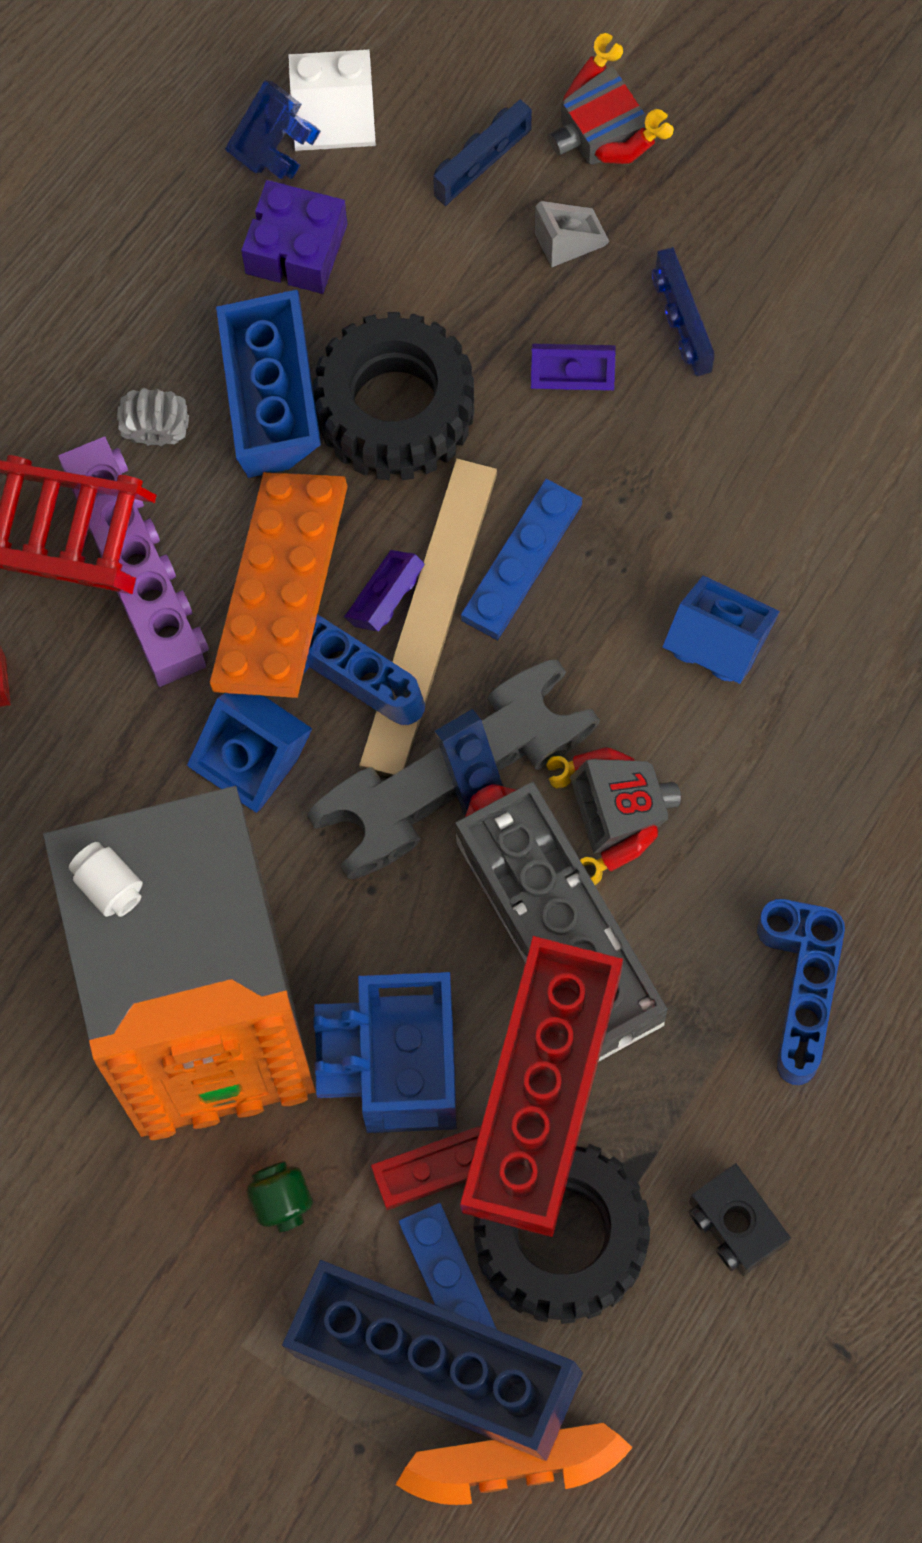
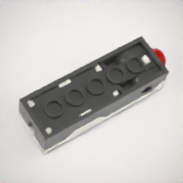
(548, 894)

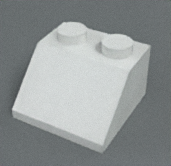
(334, 97)

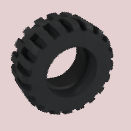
(382, 348)
(598, 1284)

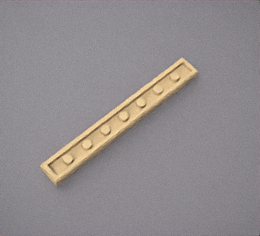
(433, 606)

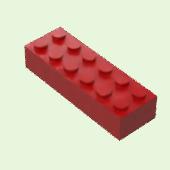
(542, 1086)

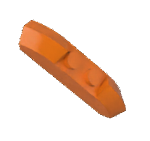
(448, 1472)

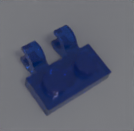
(264, 126)

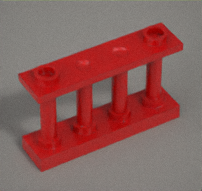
(70, 564)

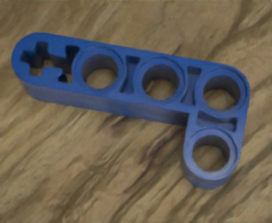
(355, 663)
(803, 993)

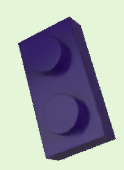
(573, 367)
(385, 590)

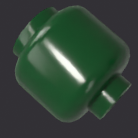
(279, 1196)

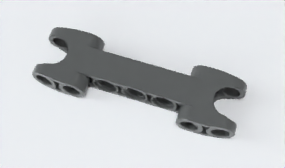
(392, 806)

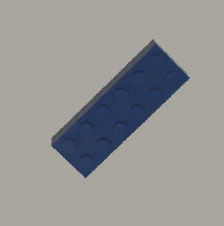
(433, 1359)

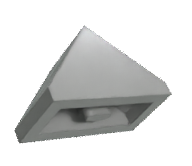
(567, 231)

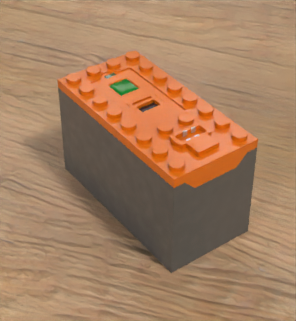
(191, 983)

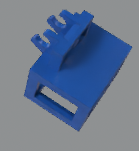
(391, 1053)

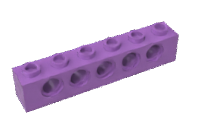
(167, 657)

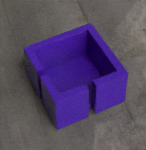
(298, 227)

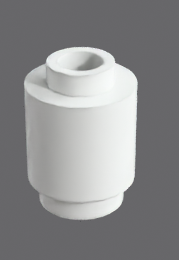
(106, 880)

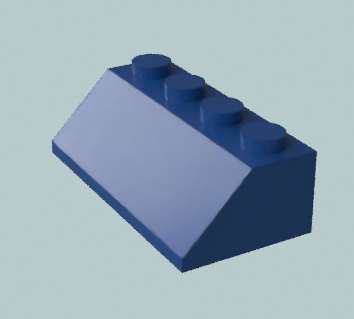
(268, 382)

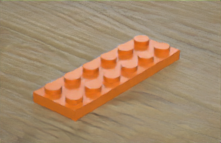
(279, 585)

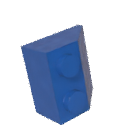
(720, 629)
(248, 746)

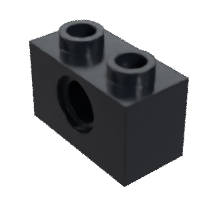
(735, 1193)

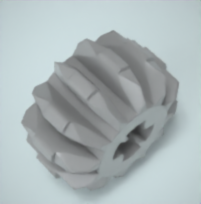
(152, 417)

